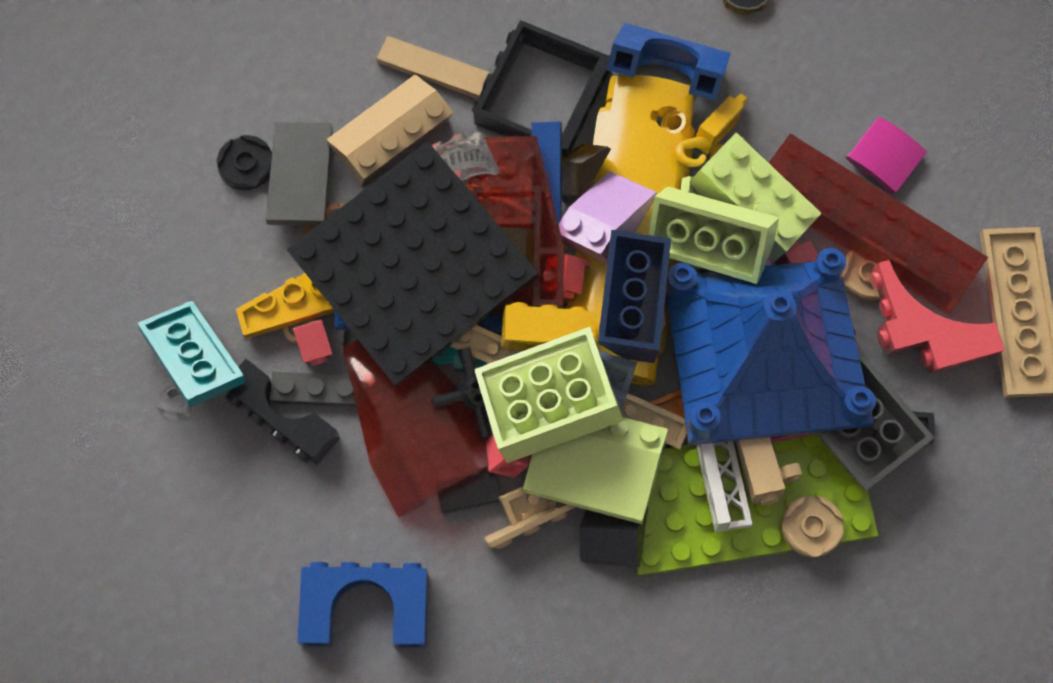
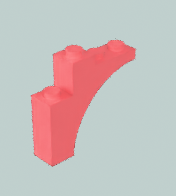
(912, 325)

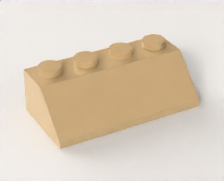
(389, 128)

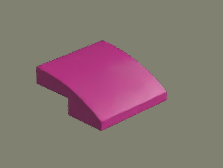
(886, 154)

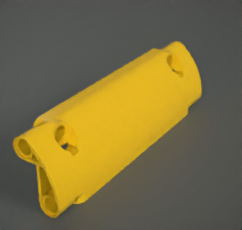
(645, 156)

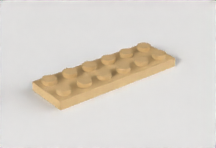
(1020, 309)

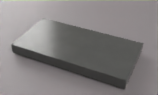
(299, 174)

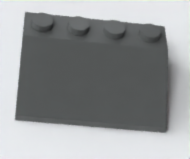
(891, 441)

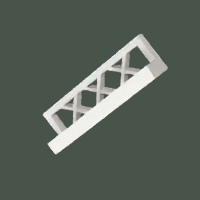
(714, 488)

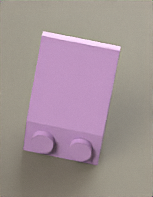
(606, 206)

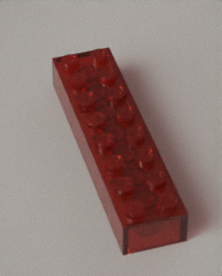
(879, 225)

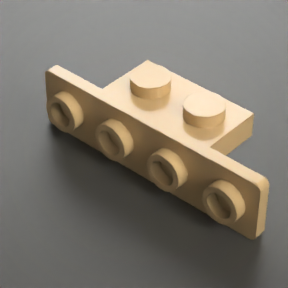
(525, 516)

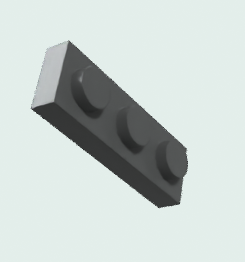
(311, 389)

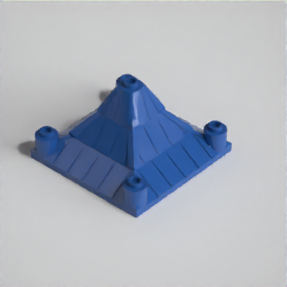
(766, 352)

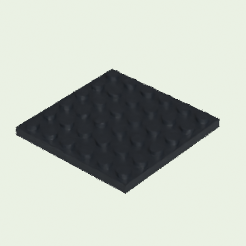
(412, 263)

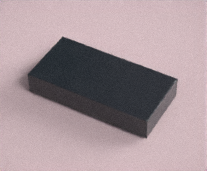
(470, 492)

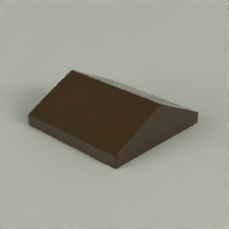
(581, 167)

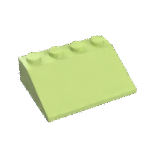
(548, 395)
(602, 470)

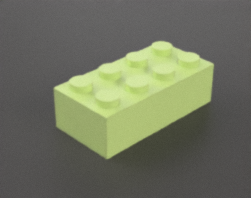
(748, 181)

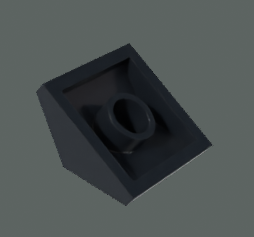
(611, 540)

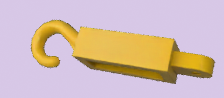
(712, 130)

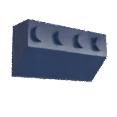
(634, 295)

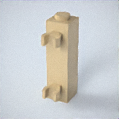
(761, 470)

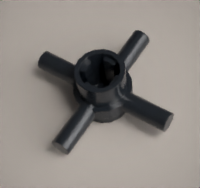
(464, 394)

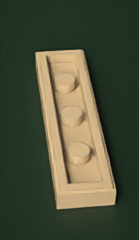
(432, 67)

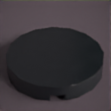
(245, 162)

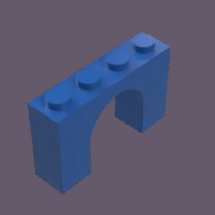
(641, 46)
(325, 585)

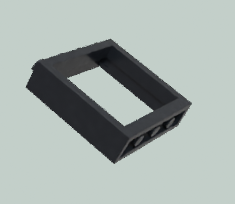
(554, 45)

